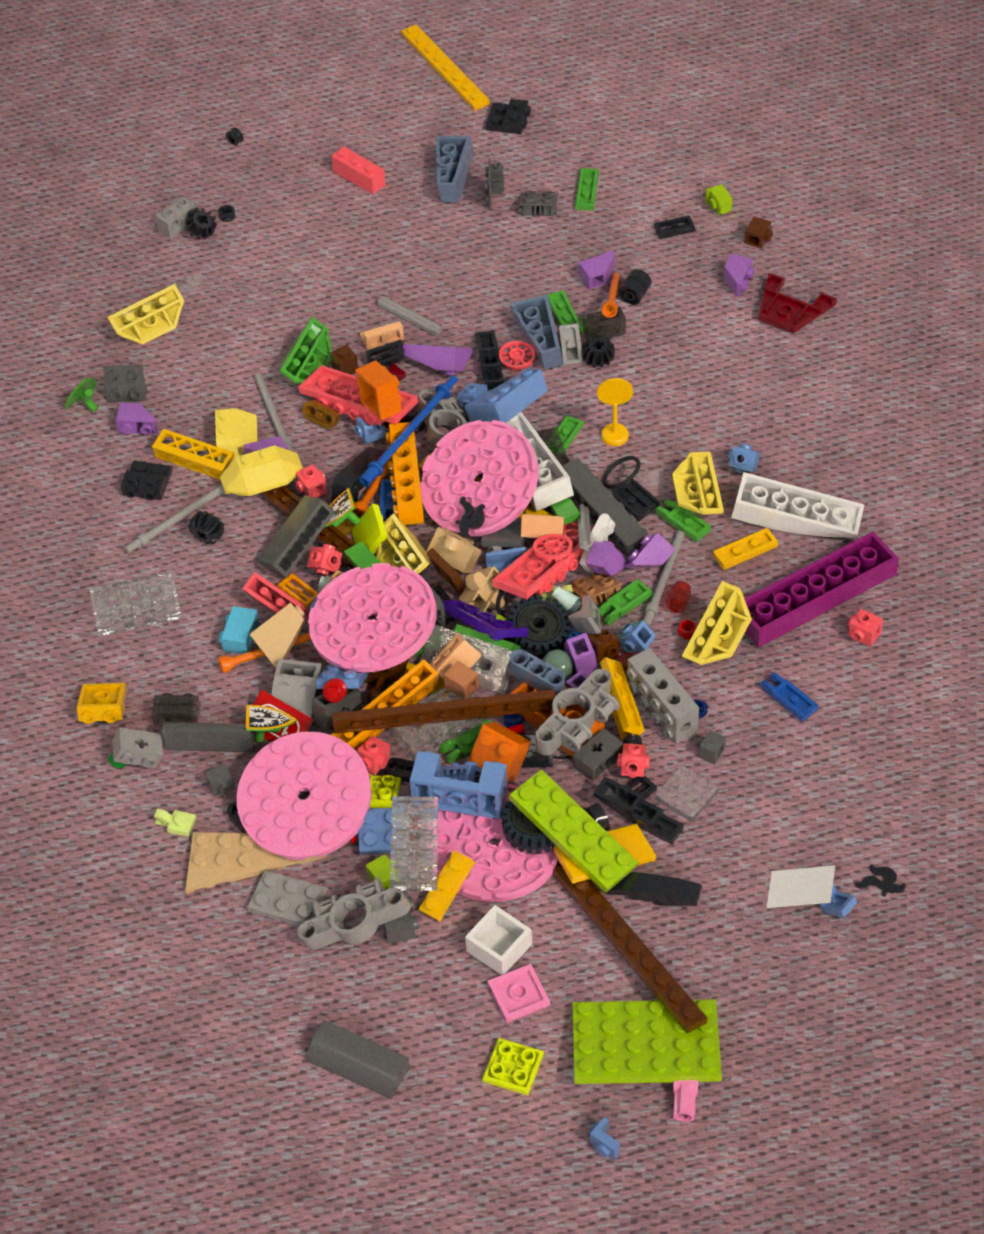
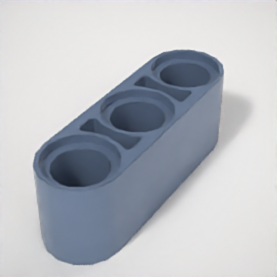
(535, 672)

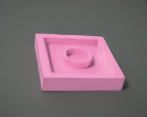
(518, 993)

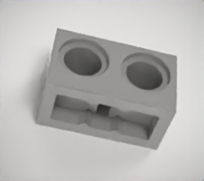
(172, 219)

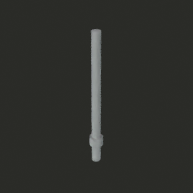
(272, 410)
(144, 538)
(652, 608)

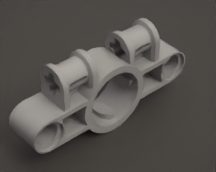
(442, 414)
(572, 733)
(378, 905)

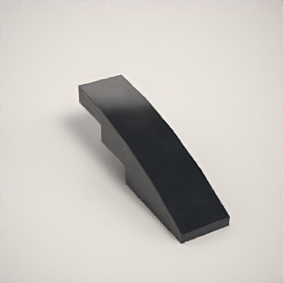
(489, 359)
(638, 811)
(658, 888)

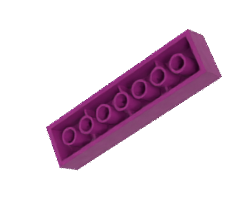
(819, 588)

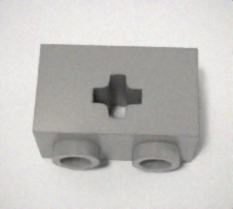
(137, 747)

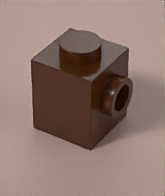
(758, 232)
(344, 360)

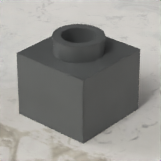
(711, 747)
(219, 780)

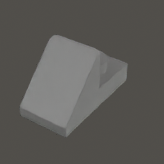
(570, 343)
(588, 618)

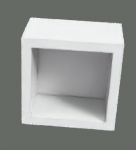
(498, 940)

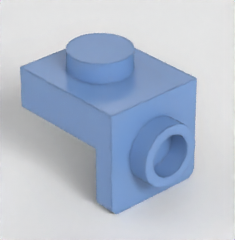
(369, 433)
(840, 903)
(603, 1143)

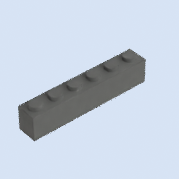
(591, 493)

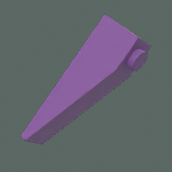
(439, 357)

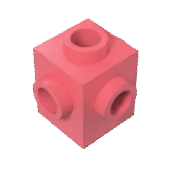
(311, 482)
(324, 559)
(865, 627)
(374, 754)
(633, 760)

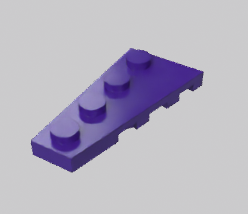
(483, 621)

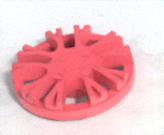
(516, 355)
(552, 548)

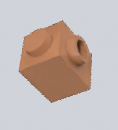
(461, 680)

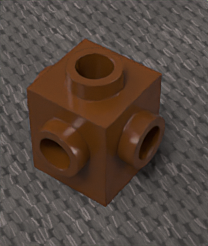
(604, 645)

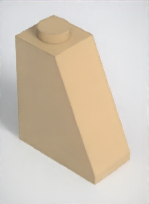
(279, 633)

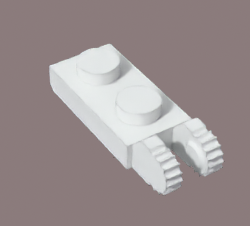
(600, 532)

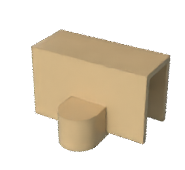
(455, 549)
(480, 589)

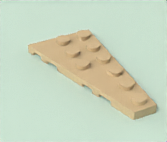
(229, 858)

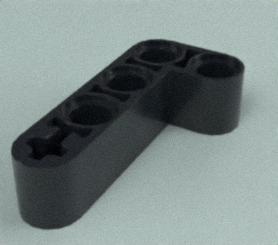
(350, 474)

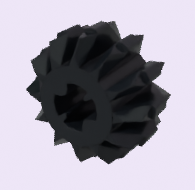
(200, 223)
(598, 351)
(206, 527)

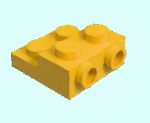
(101, 702)

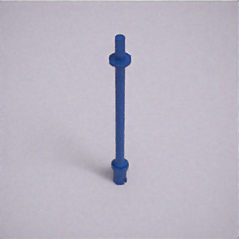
(375, 468)

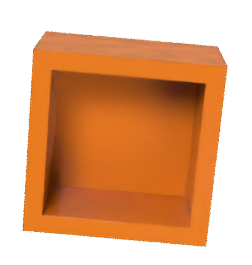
(378, 390)
(502, 746)

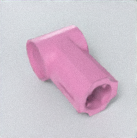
(684, 1100)

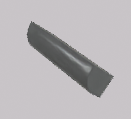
(296, 536)
(208, 737)
(357, 1059)

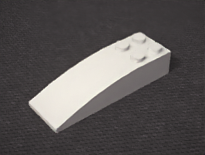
(553, 480)
(795, 509)

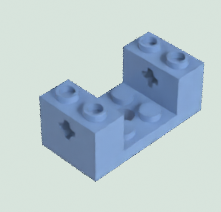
(459, 796)

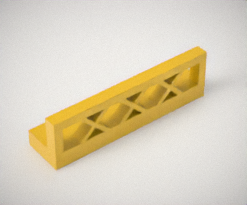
(187, 459)
(627, 716)

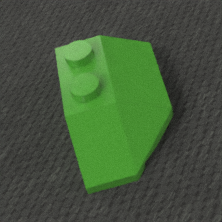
(307, 352)

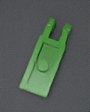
(683, 520)
(625, 601)
(463, 743)

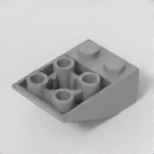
(296, 684)

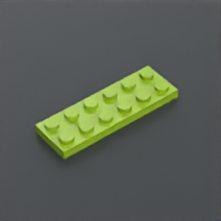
(573, 830)

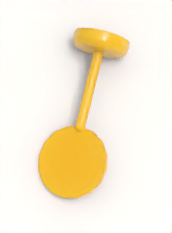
(614, 392)

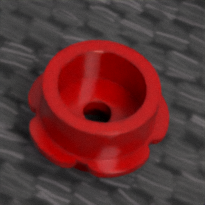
(686, 625)

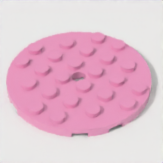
(473, 449)
(352, 641)
(310, 826)
(499, 871)

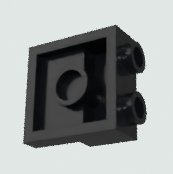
(509, 117)
(146, 480)

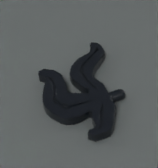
(467, 522)
(889, 879)

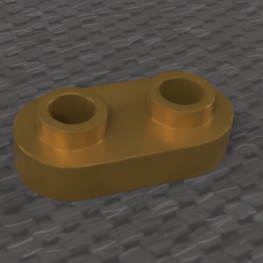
(322, 414)

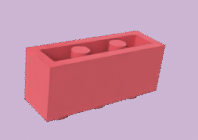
(358, 170)
(269, 595)

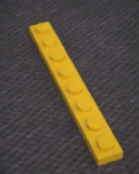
(445, 67)

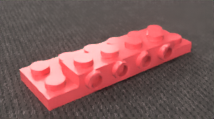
(342, 394)
(534, 575)

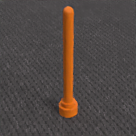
(610, 307)
(362, 505)
(226, 662)

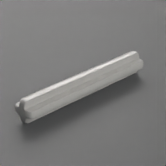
(409, 316)
(584, 528)

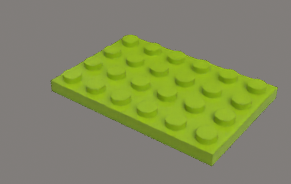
(642, 1044)

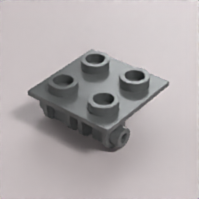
(495, 183)
(531, 198)
(125, 383)

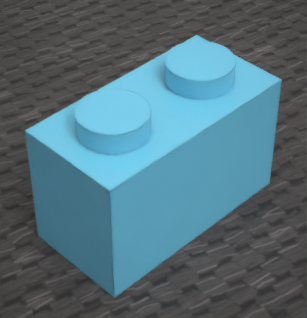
(237, 630)

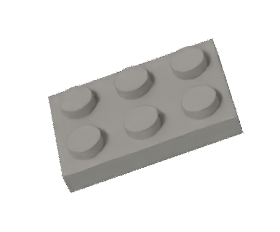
(286, 898)

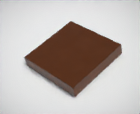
(446, 571)

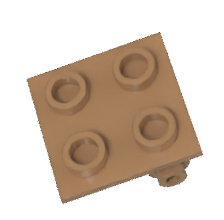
(596, 586)

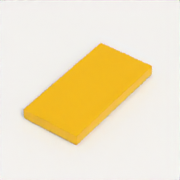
(628, 837)

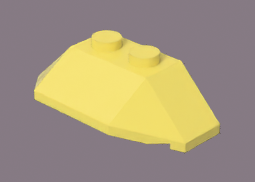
(149, 316)
(234, 430)
(260, 471)
(697, 484)
(401, 547)
(719, 627)

